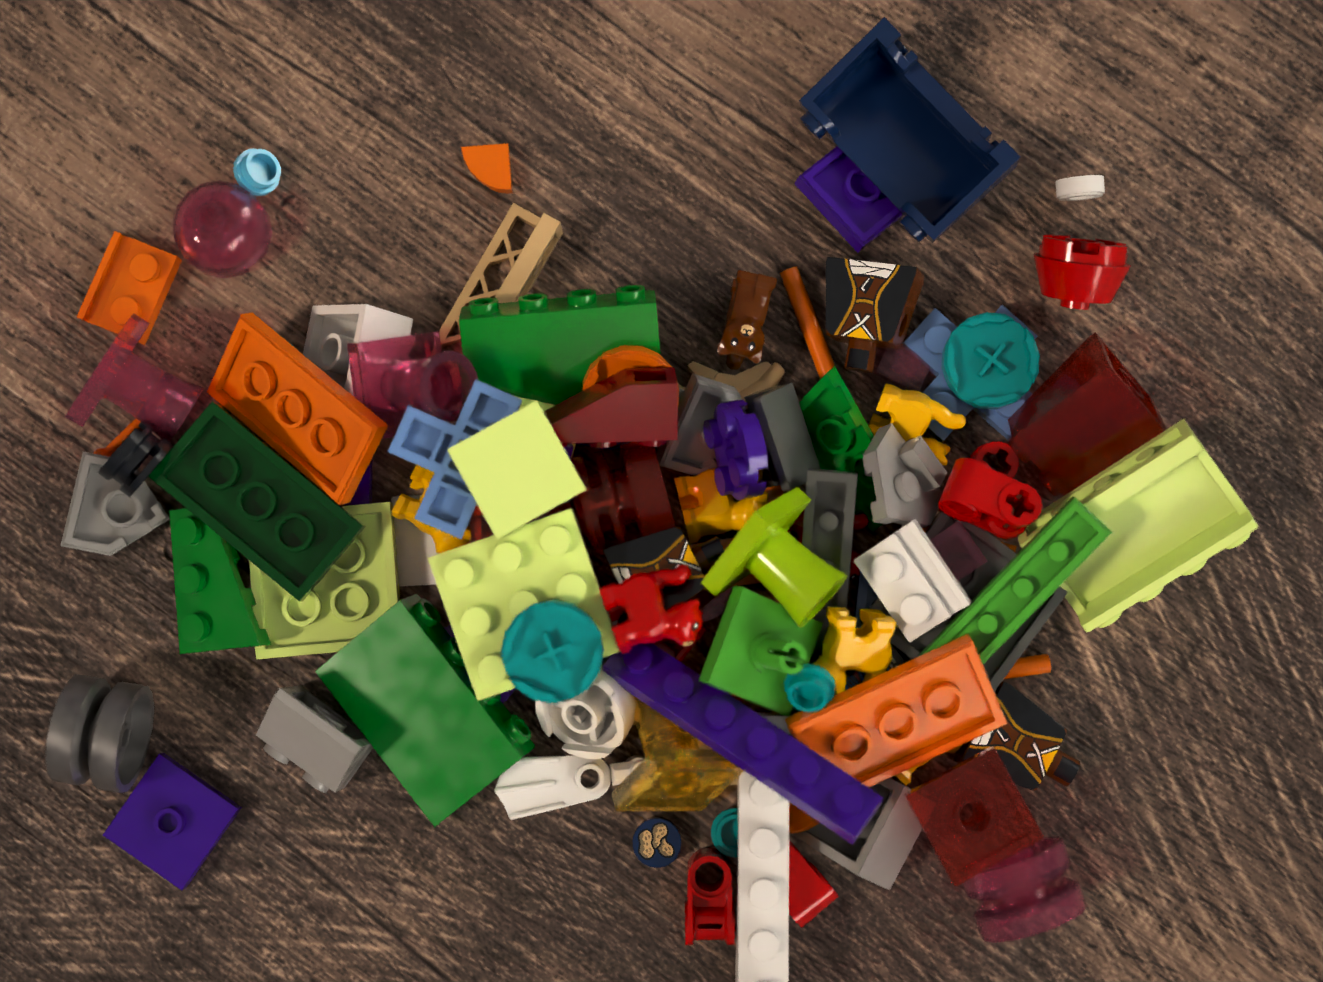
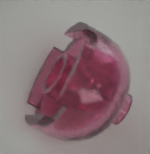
(221, 228)

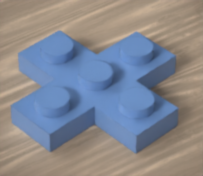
(928, 344)
(425, 442)

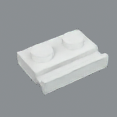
(912, 580)

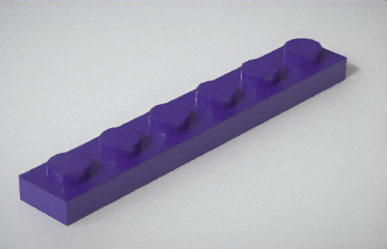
(746, 739)

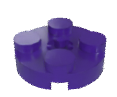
(737, 450)

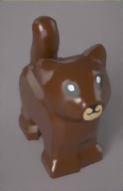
(745, 318)

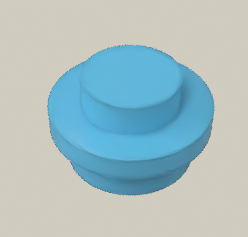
(257, 171)

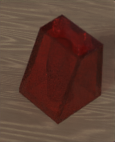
(1083, 418)

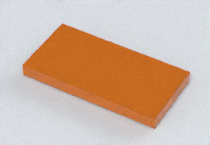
(296, 408)
(904, 714)

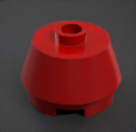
(1080, 270)

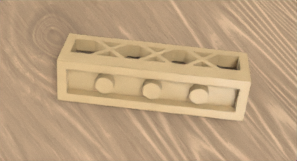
(523, 270)

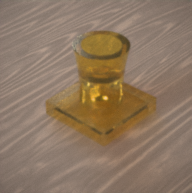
(674, 769)

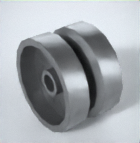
(99, 733)

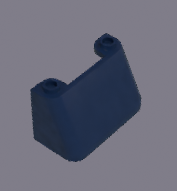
(906, 133)

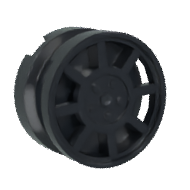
(131, 456)

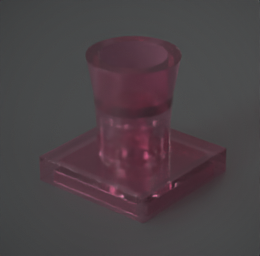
(410, 372)
(136, 386)

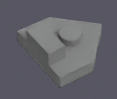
(695, 405)
(903, 478)
(104, 517)

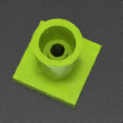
(778, 560)

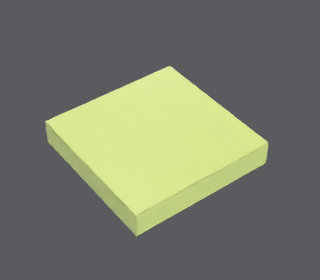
(516, 469)

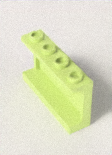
(1165, 517)

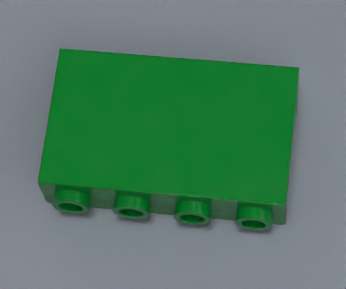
(546, 345)
(419, 710)

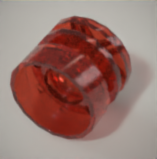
(622, 496)

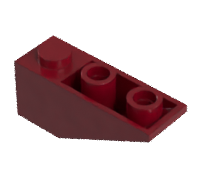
(621, 408)

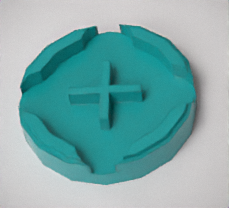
(990, 361)
(552, 651)

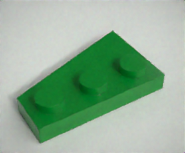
(840, 435)
(209, 591)

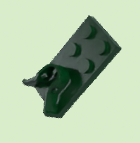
(256, 501)

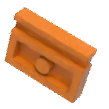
(129, 281)

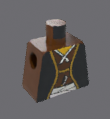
(869, 307)
(667, 551)
(1026, 743)

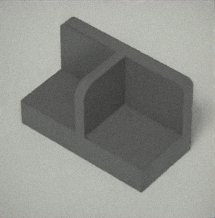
(785, 435)

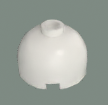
(591, 721)

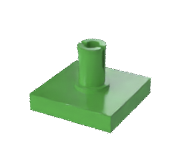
(757, 650)

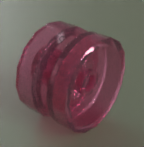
(1026, 893)

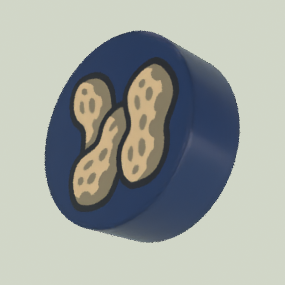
(656, 842)

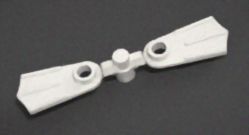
(554, 782)

